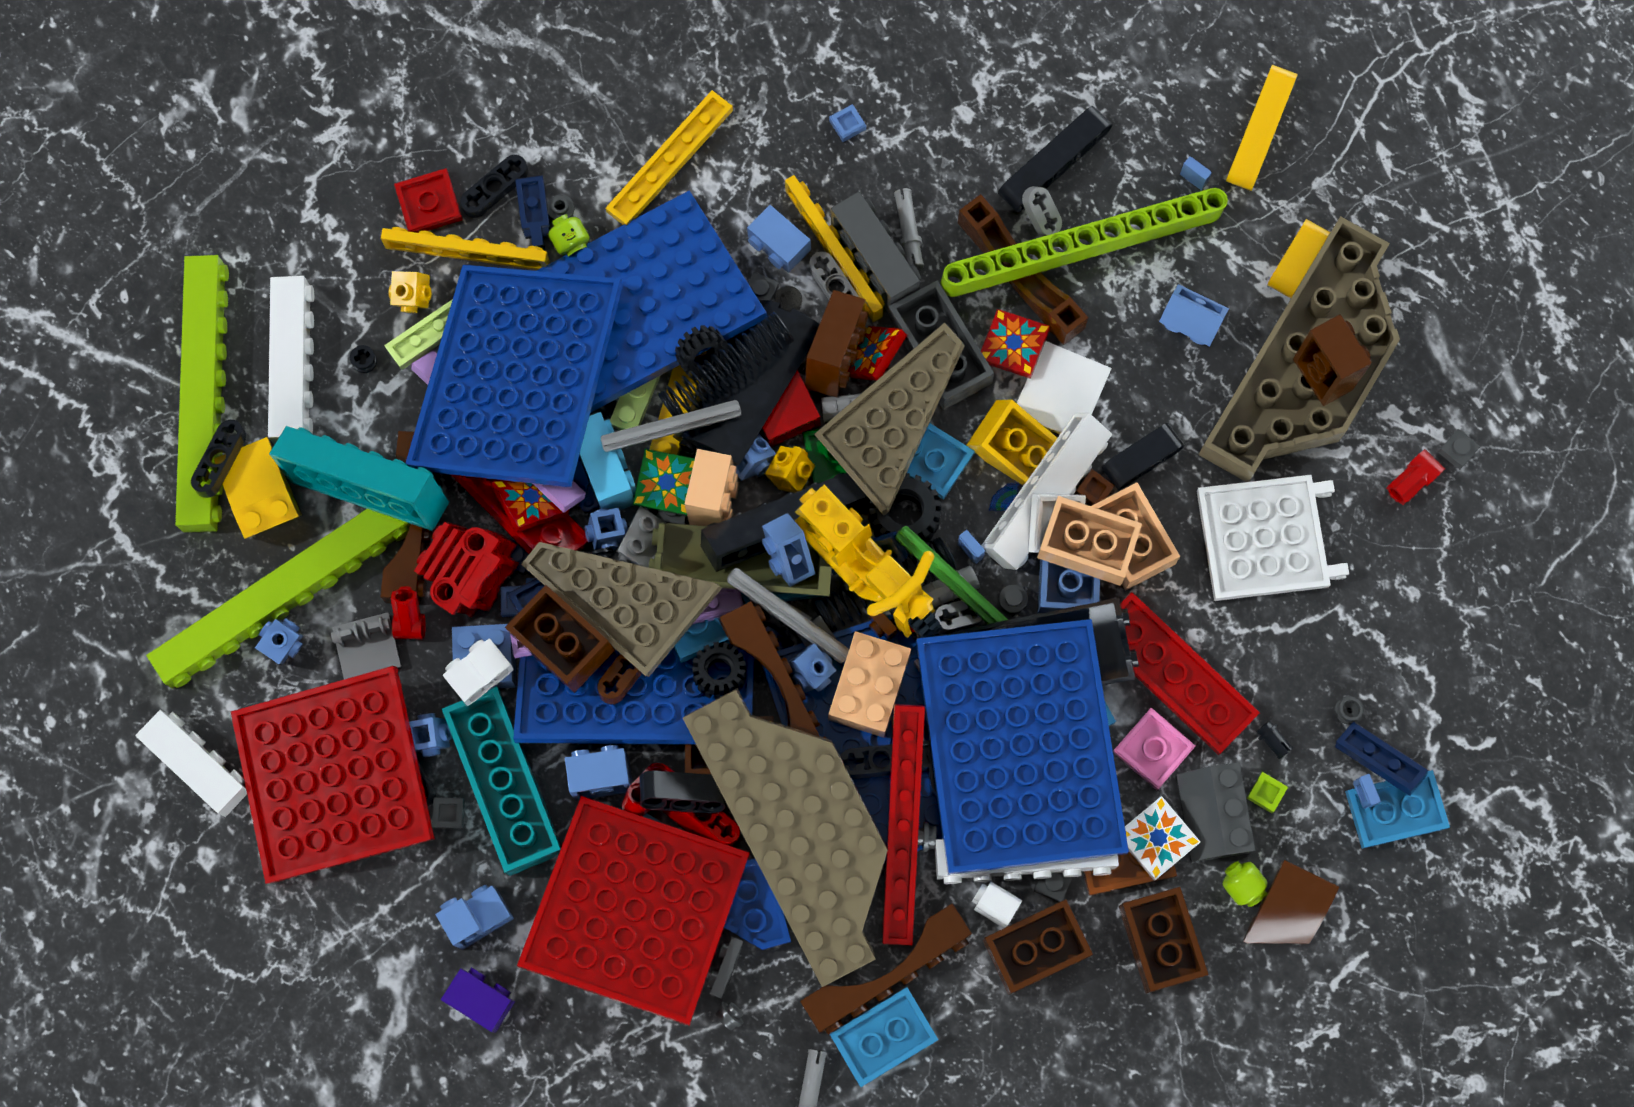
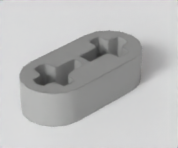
(1043, 209)
(958, 622)

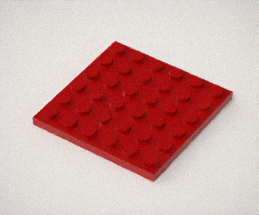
(332, 775)
(634, 910)

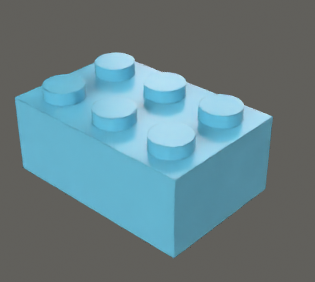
(606, 469)

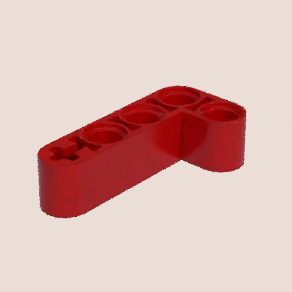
(722, 824)

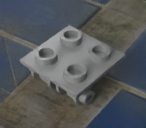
(637, 542)
(366, 645)

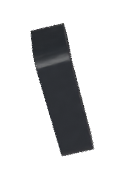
(874, 771)

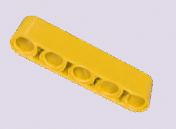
(1261, 127)

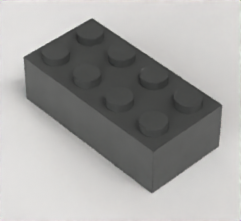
(874, 249)
(922, 315)

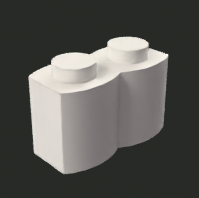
(477, 671)
(996, 904)

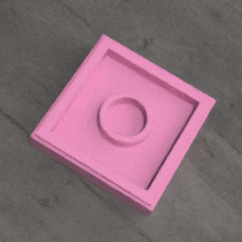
(1154, 749)

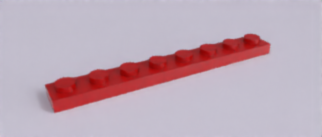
(903, 824)

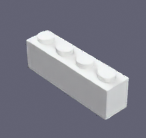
(192, 762)

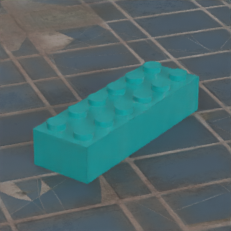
(360, 477)
(503, 782)

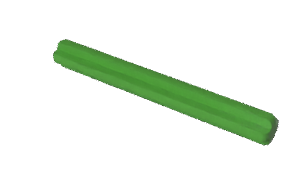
(950, 577)

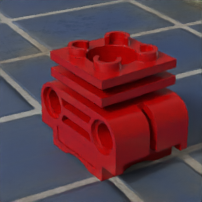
(466, 567)

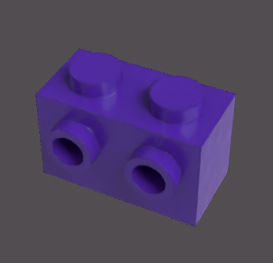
(478, 1000)

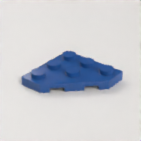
(756, 911)

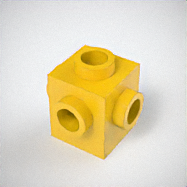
(410, 291)
(790, 469)

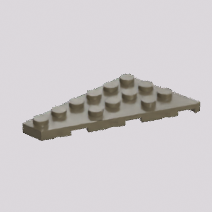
(886, 423)
(631, 605)

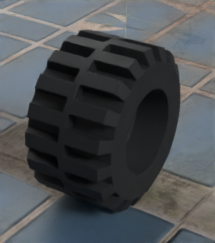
(924, 497)

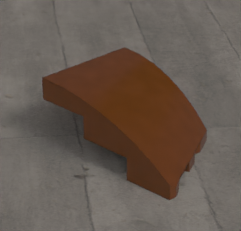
(1291, 907)

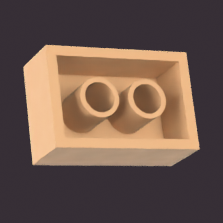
(711, 488)
(1089, 540)
(1153, 548)
(869, 684)

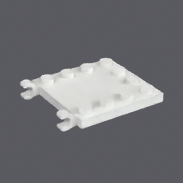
(1266, 537)

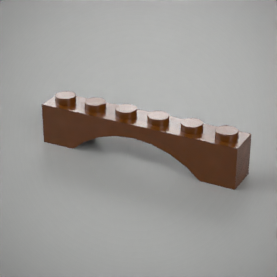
(1044, 298)
(401, 568)
(748, 633)
(834, 1003)

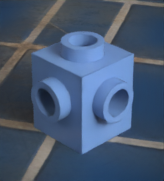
(756, 459)
(609, 521)
(269, 642)
(811, 668)
(430, 734)

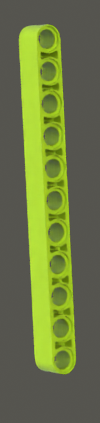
(1075, 251)

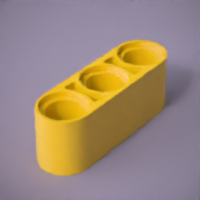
(1298, 258)

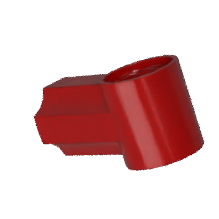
(1419, 473)
(407, 619)

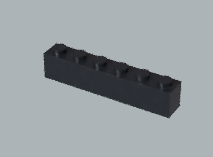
(742, 534)

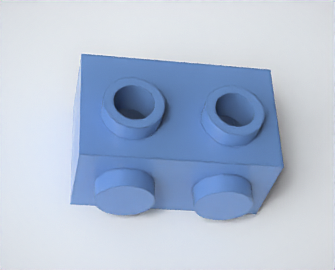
(778, 239)
(1193, 315)
(788, 550)

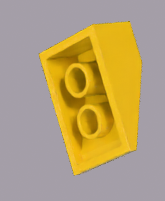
(1011, 440)
(258, 490)

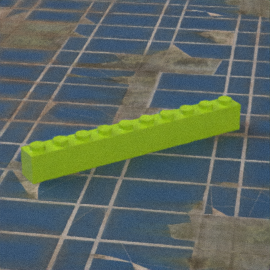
(200, 385)
(275, 596)

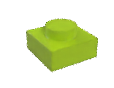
(1267, 792)

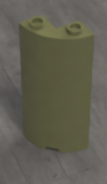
(681, 554)

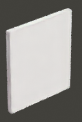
(1062, 386)

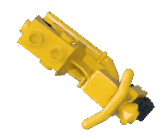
(865, 565)

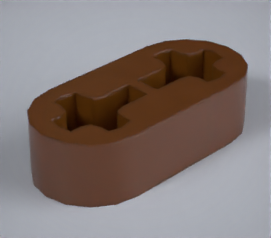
(613, 675)

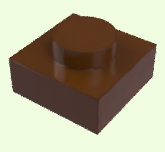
(1094, 488)
(882, 626)

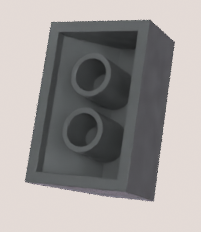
(1216, 811)

